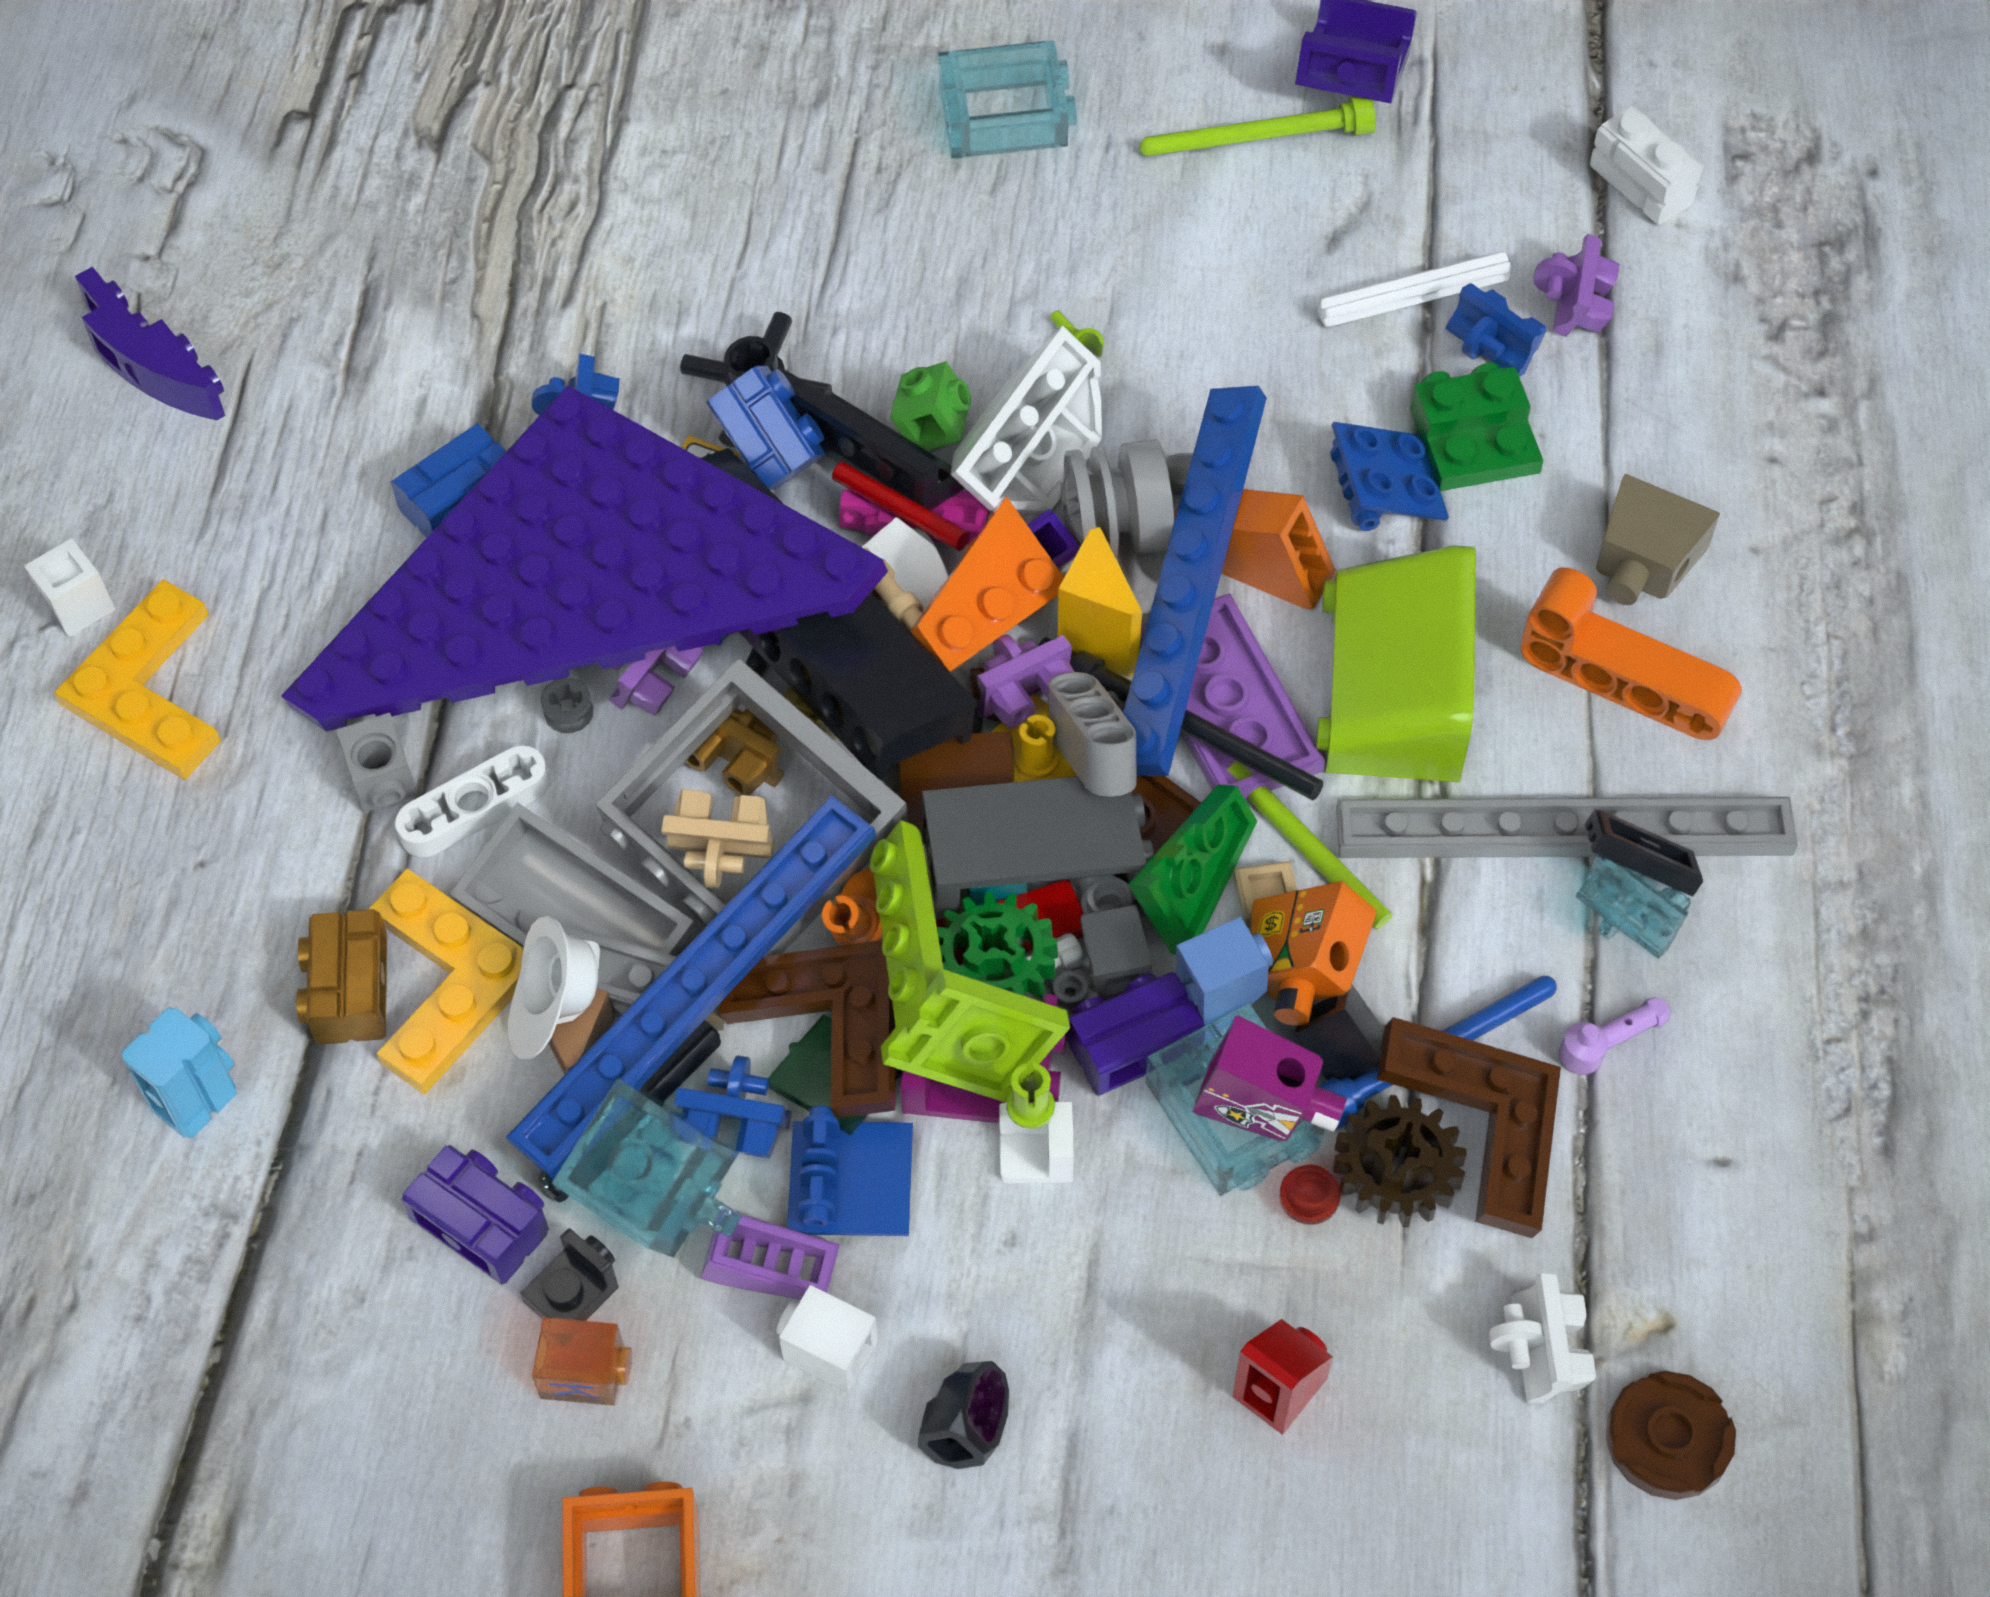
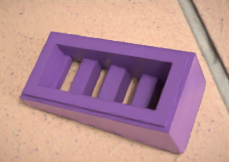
(764, 1279)

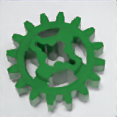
(994, 944)

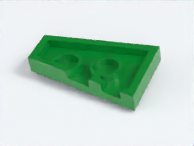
(1194, 866)

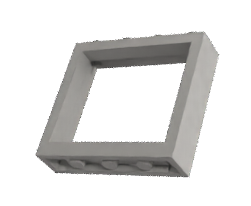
(736, 687)

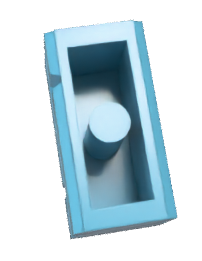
(181, 1070)

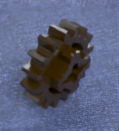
(1426, 1168)

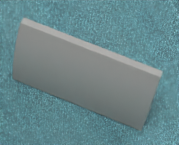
(541, 872)

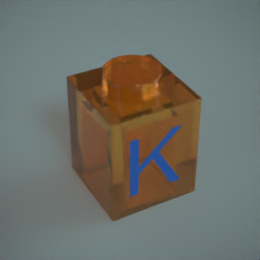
(580, 1361)

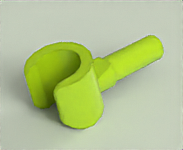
(1087, 336)

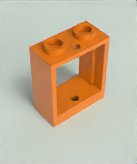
(608, 1510)

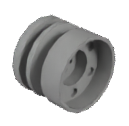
(1120, 500)

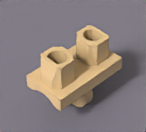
(695, 831)

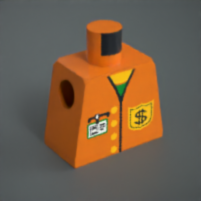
(1313, 943)

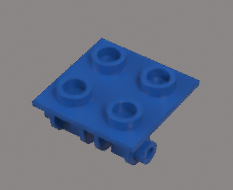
(1384, 474)
(849, 1181)

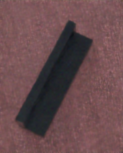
(874, 447)

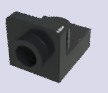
(574, 1281)

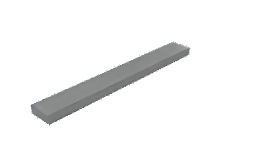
(1557, 826)

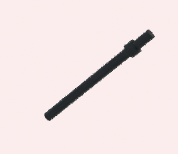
(1208, 733)

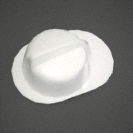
(552, 987)

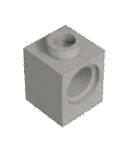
(374, 744)

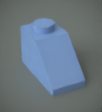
(1223, 969)

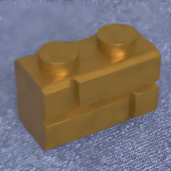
(344, 977)

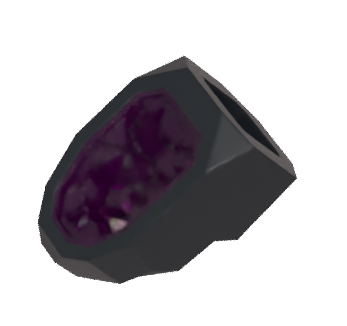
(966, 1416)

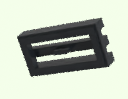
(1643, 852)

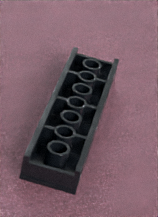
(868, 669)

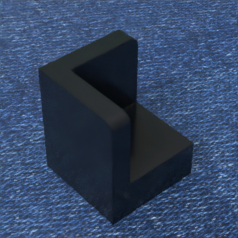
(1343, 1035)

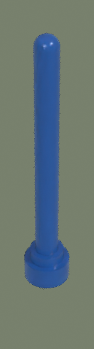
(1470, 1028)

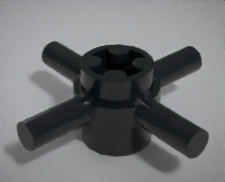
(743, 356)

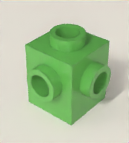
(931, 406)

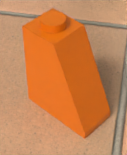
(1278, 548)

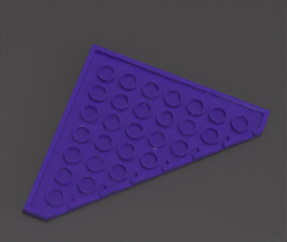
(576, 557)

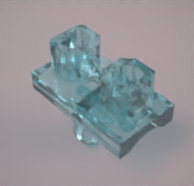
(1633, 906)

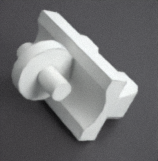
(1538, 1339)

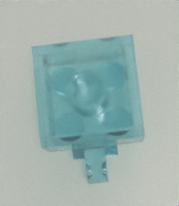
(649, 1171)

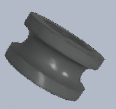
(571, 720)

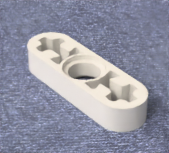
(465, 823)

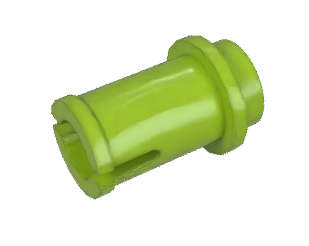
(1030, 1088)

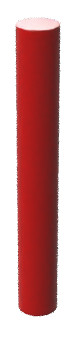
(900, 506)

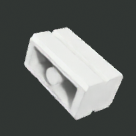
(1646, 165)

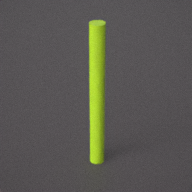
(1308, 843)

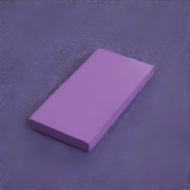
(1244, 696)

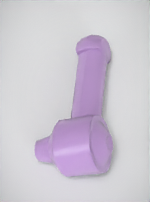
(1587, 1044)

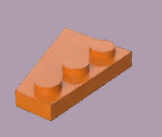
(989, 591)

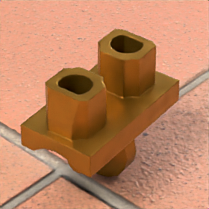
(748, 748)

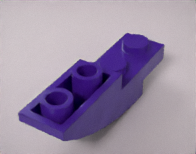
(145, 354)

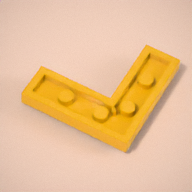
(111, 680)
(480, 982)

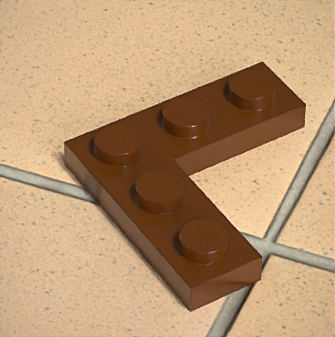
(836, 979)
(1520, 1105)

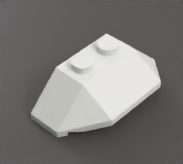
(1030, 424)

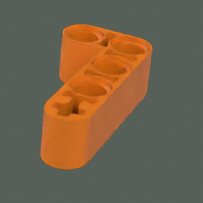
(1623, 664)

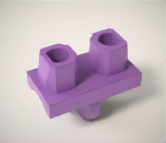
(1572, 285)
(1017, 674)
(648, 688)

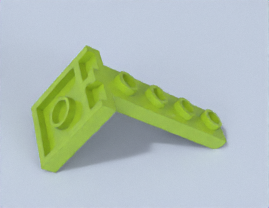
(945, 1021)

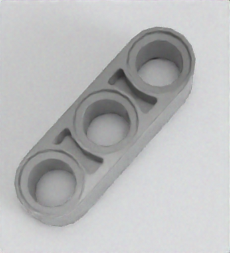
(1093, 734)

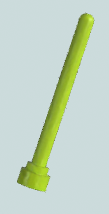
(1351, 116)

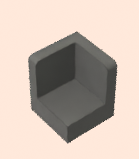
(1115, 949)

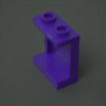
(1357, 49)

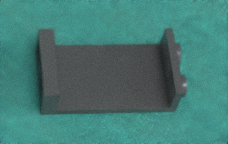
(1028, 836)

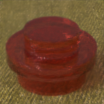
(1310, 1194)

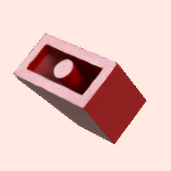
(1281, 1373)

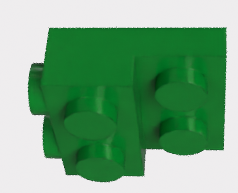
(1476, 426)

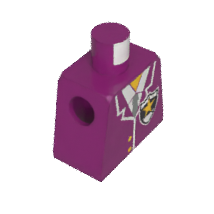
(1265, 1084)

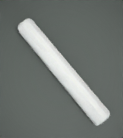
(1413, 289)

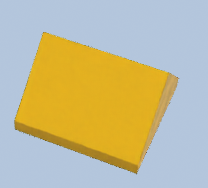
(1099, 607)

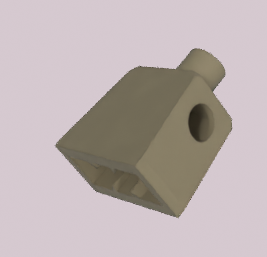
(1652, 540)

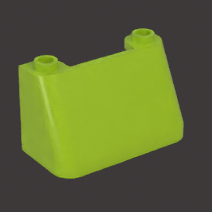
(1402, 666)

